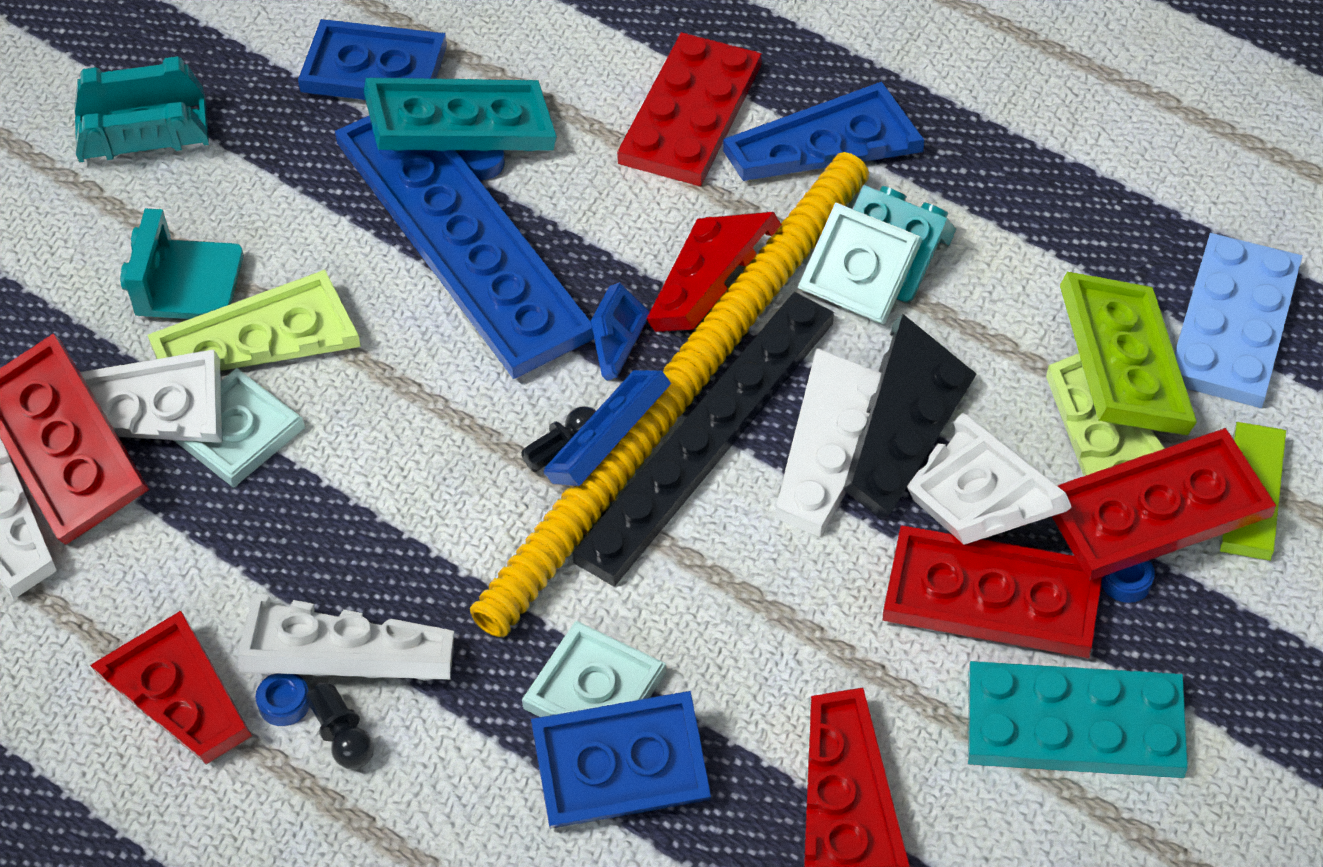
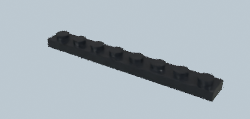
(702, 439)

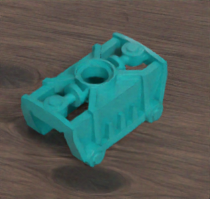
(139, 110)

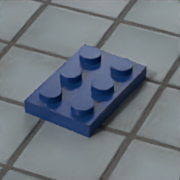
(351, 52)
(620, 759)

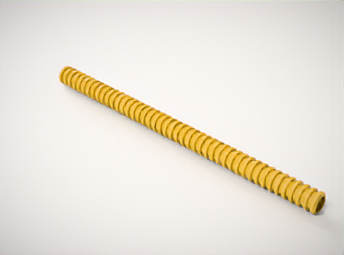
(688, 372)

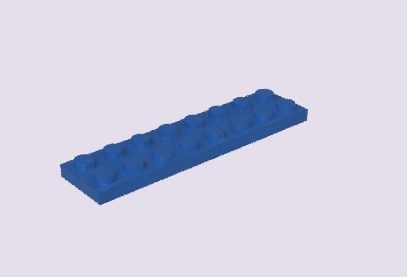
(472, 250)

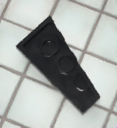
(906, 415)

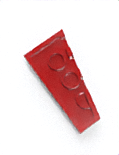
(847, 789)

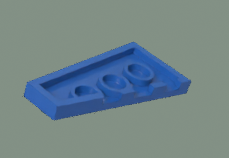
(858, 123)

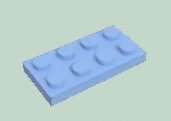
(1236, 319)

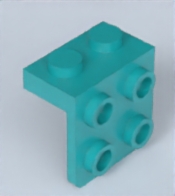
(925, 221)
(177, 275)

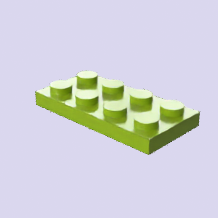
(1127, 354)

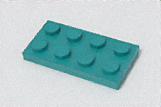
(458, 114)
(1076, 719)

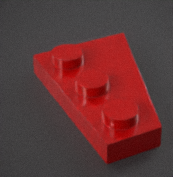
(704, 264)
(176, 687)

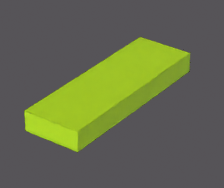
(1265, 454)

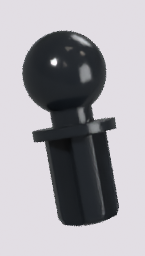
(547, 447)
(350, 744)

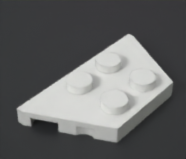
(983, 486)

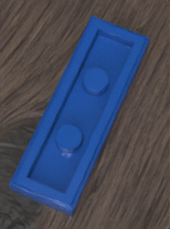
(606, 427)

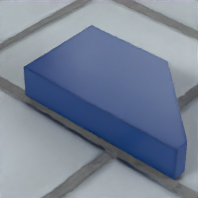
(617, 328)

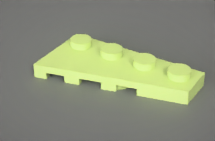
(267, 327)
(1094, 441)

